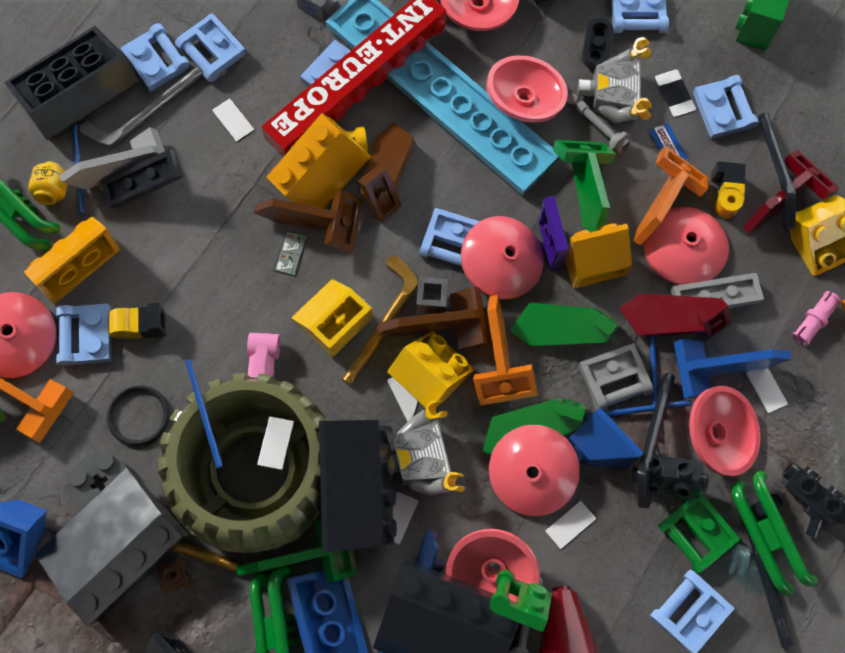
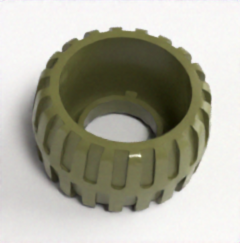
(193, 480)

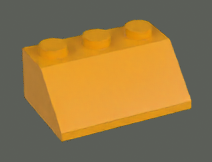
(318, 164)
(72, 259)

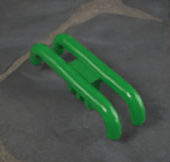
(15, 205)
(770, 535)
(271, 631)

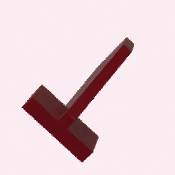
(807, 176)
(676, 315)

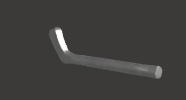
(113, 138)

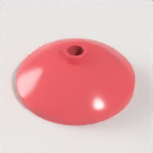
(486, 17)
(526, 88)
(684, 261)
(489, 265)
(32, 335)
(725, 431)
(547, 452)
(476, 551)

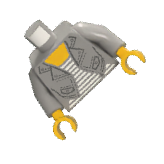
(618, 86)
(422, 454)

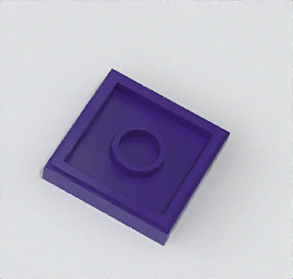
(552, 234)

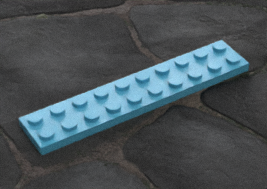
(454, 101)

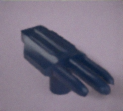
(429, 552)

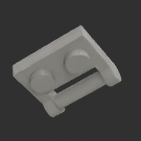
(611, 369)

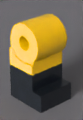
(730, 188)
(137, 322)

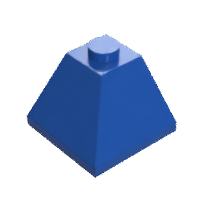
(604, 443)
(20, 535)

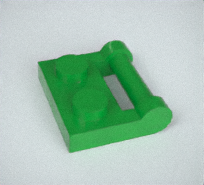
(707, 528)
(531, 602)

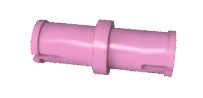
(816, 318)

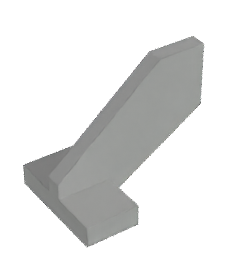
(91, 172)

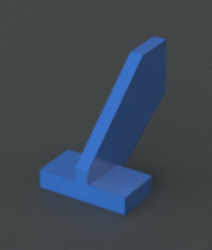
(696, 368)

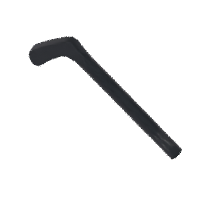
(781, 170)
(651, 442)
(770, 590)

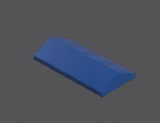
(326, 614)

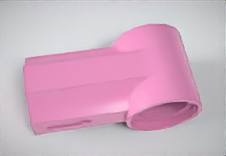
(262, 351)

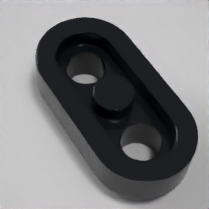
(597, 45)

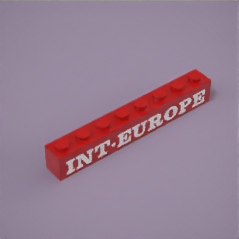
(357, 72)

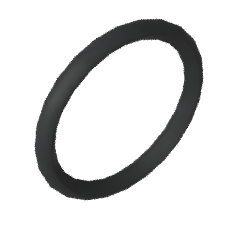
(119, 396)

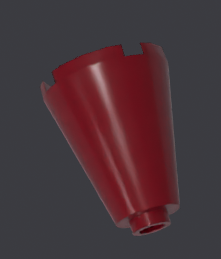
(566, 625)

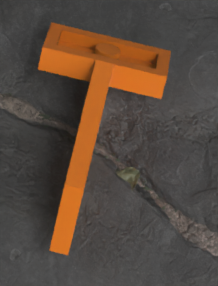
(680, 174)
(506, 382)
(42, 410)

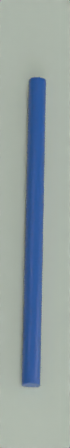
(76, 160)
(653, 370)
(643, 409)
(204, 415)

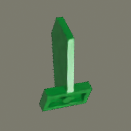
(588, 178)
(563, 325)
(557, 414)
(336, 564)

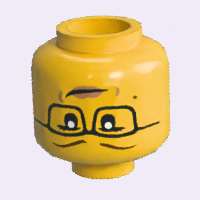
(46, 183)

